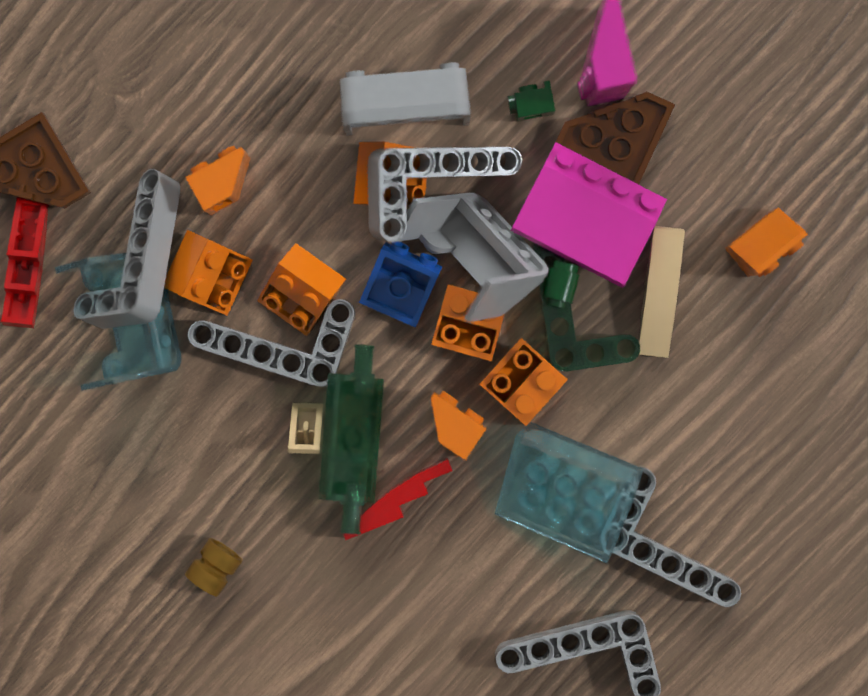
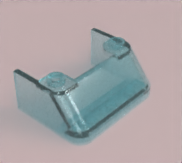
(142, 348)

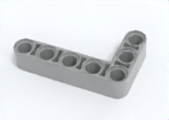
(430, 166)
(145, 263)
(279, 352)
(657, 552)
(583, 630)

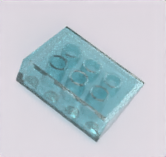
(567, 491)

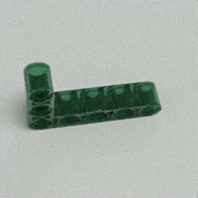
(568, 339)

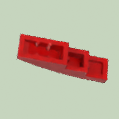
(25, 263)
(388, 506)

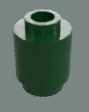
(561, 284)

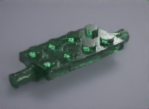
(352, 438)

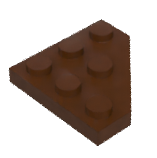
(620, 134)
(38, 166)

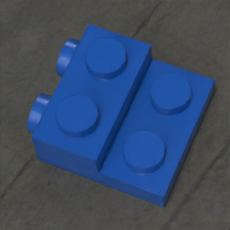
(401, 283)

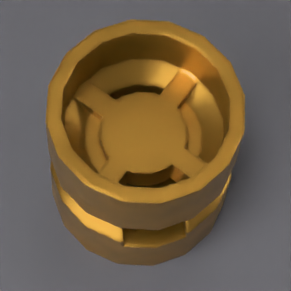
(211, 570)

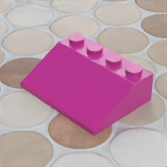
(608, 64)
(589, 215)

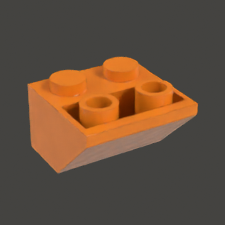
(221, 181)
(414, 186)
(766, 242)
(207, 273)
(301, 289)
(465, 337)
(523, 381)
(455, 428)

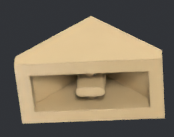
(306, 428)

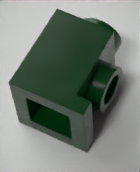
(532, 102)

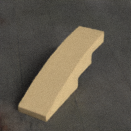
(661, 291)

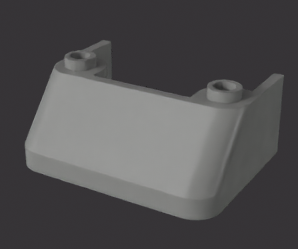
(404, 97)
(483, 246)

